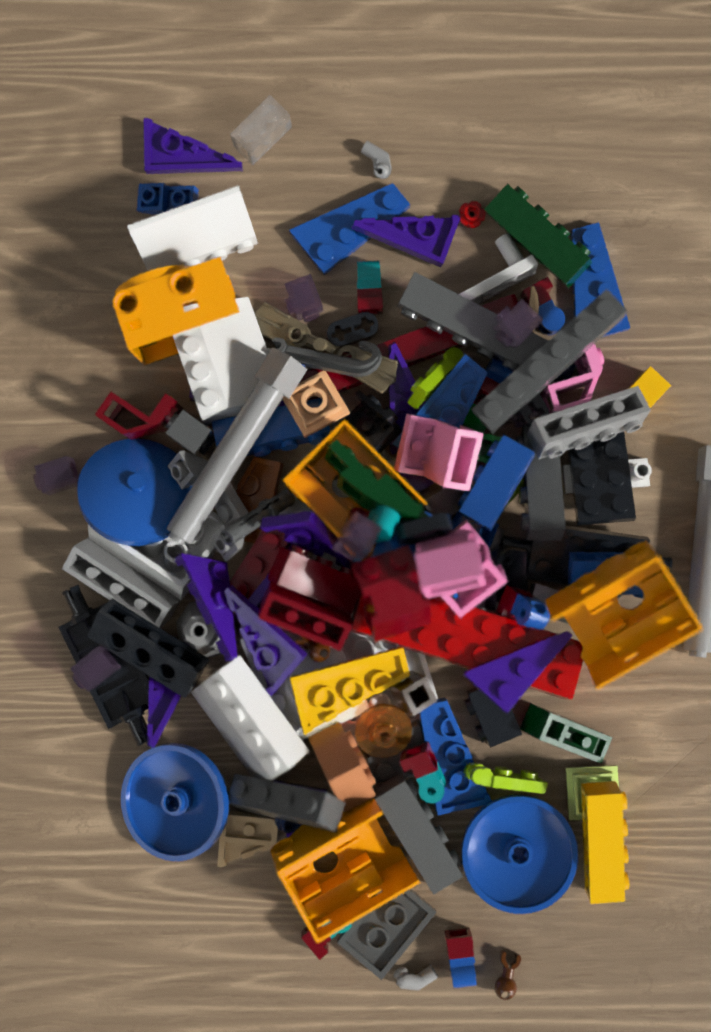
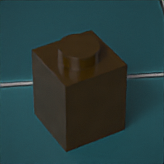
(413, 693)

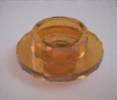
(383, 719)

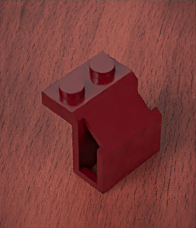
(155, 422)
(391, 593)

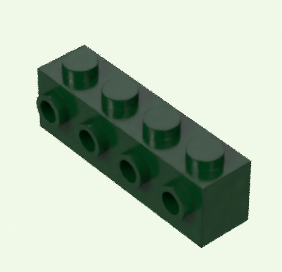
(538, 235)

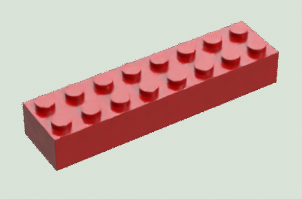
(480, 639)

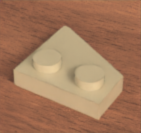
(245, 835)

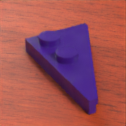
(421, 237)
(307, 532)
(510, 676)
(161, 706)

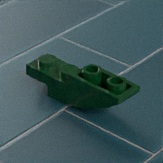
(362, 486)

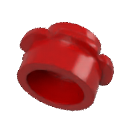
(471, 221)

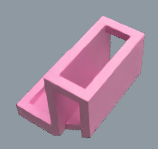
(589, 369)
(438, 451)
(449, 563)
(494, 579)

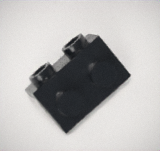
(373, 423)
(516, 567)

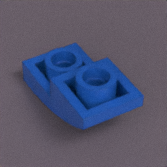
(160, 198)

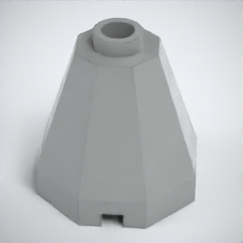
(190, 634)

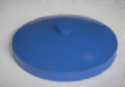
(130, 492)
(174, 802)
(519, 854)

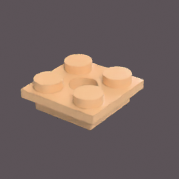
(314, 419)

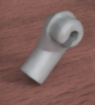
(414, 981)

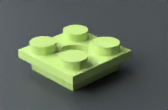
(585, 774)

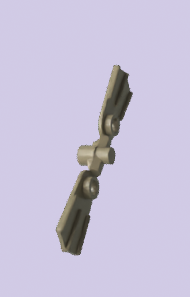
(278, 324)

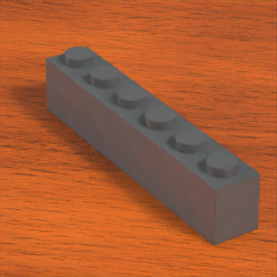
(464, 320)
(549, 361)

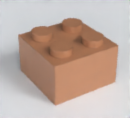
(343, 766)

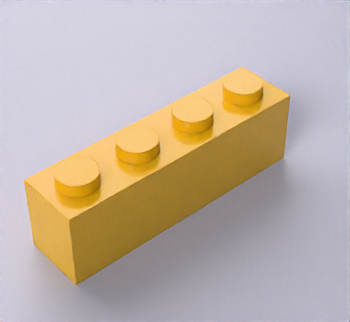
(604, 842)

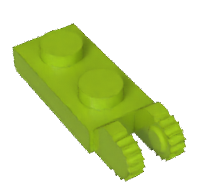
(423, 388)
(504, 778)

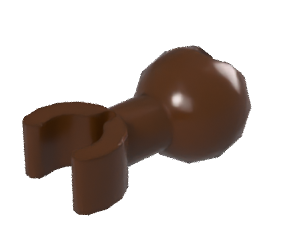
(314, 649)
(506, 982)

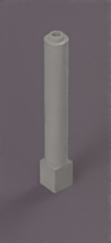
(276, 378)
(700, 576)

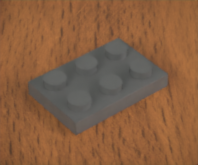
(387, 931)

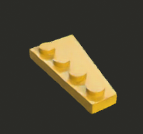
(337, 687)

